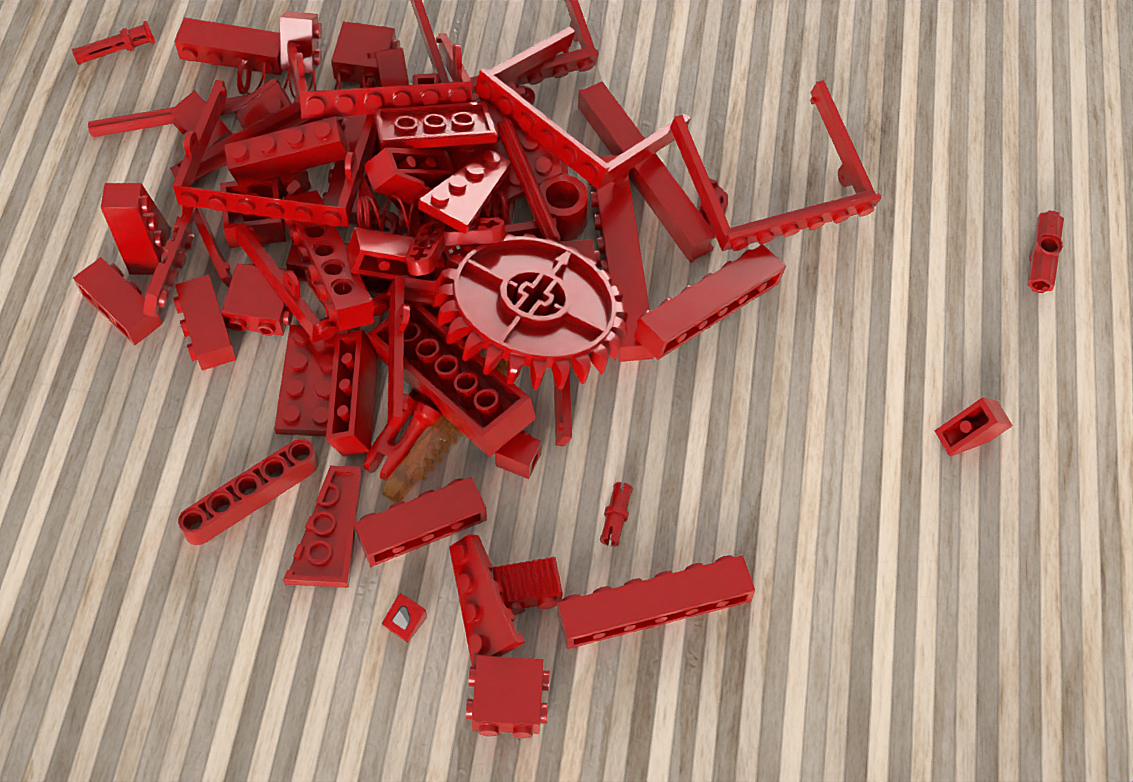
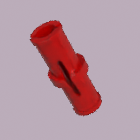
(616, 514)

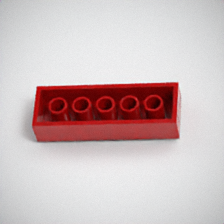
(475, 403)

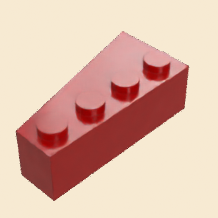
(135, 226)

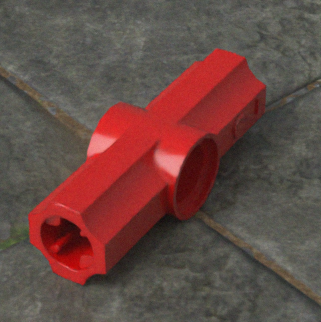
(1045, 252)

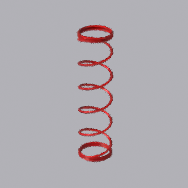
(371, 82)
(365, 224)

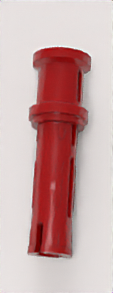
(125, 40)

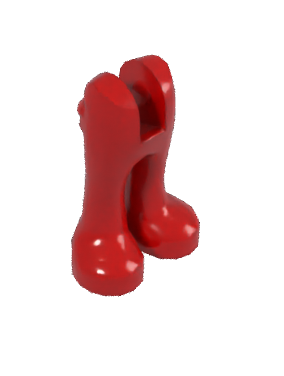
(384, 444)

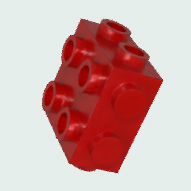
(352, 48)
(254, 304)
(507, 696)

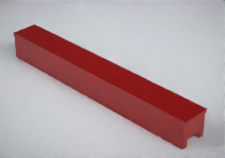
(650, 176)

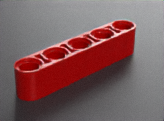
(243, 505)

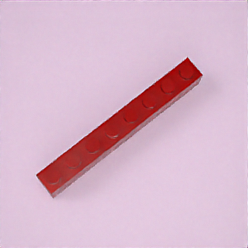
(622, 256)

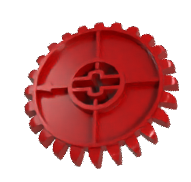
(532, 307)

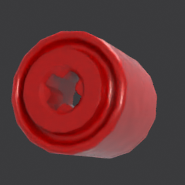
(567, 203)

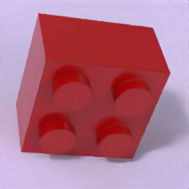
(266, 229)

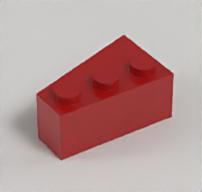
(408, 172)

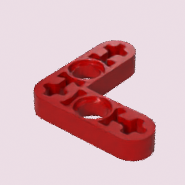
(436, 235)

